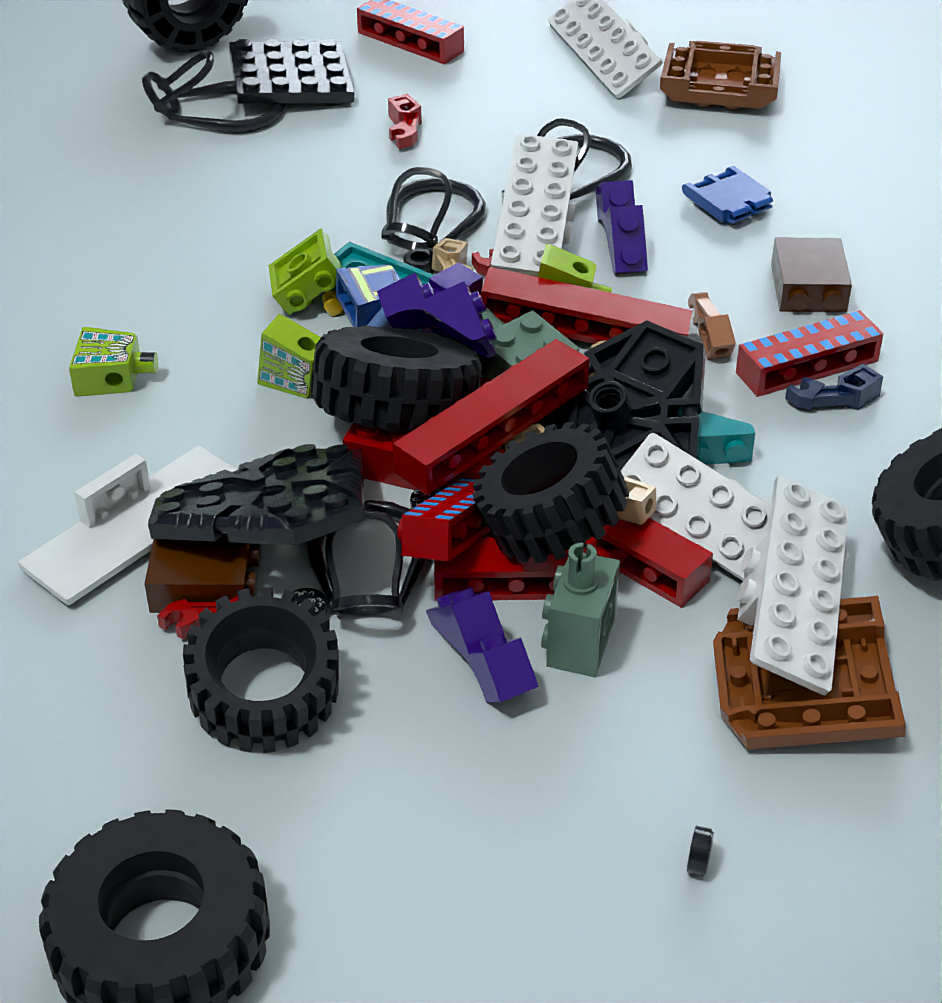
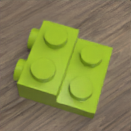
(304, 272)

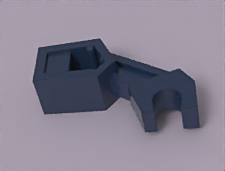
(852, 390)

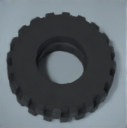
(185, 24)
(391, 375)
(910, 507)
(143, 863)

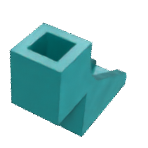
(725, 440)

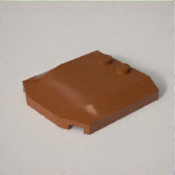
(720, 75)
(777, 712)

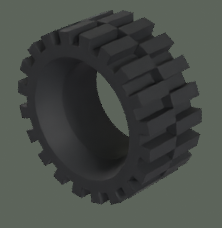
(551, 492)
(253, 625)

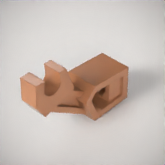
(713, 327)

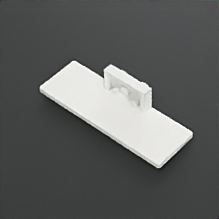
(606, 44)
(535, 202)
(701, 502)
(111, 524)
(796, 586)

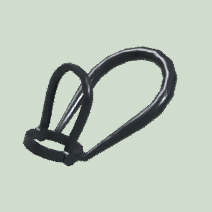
(187, 91)
(587, 141)
(439, 183)
(370, 603)

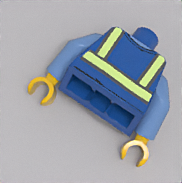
(358, 294)

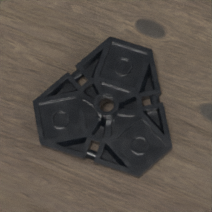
(639, 387)
(267, 500)

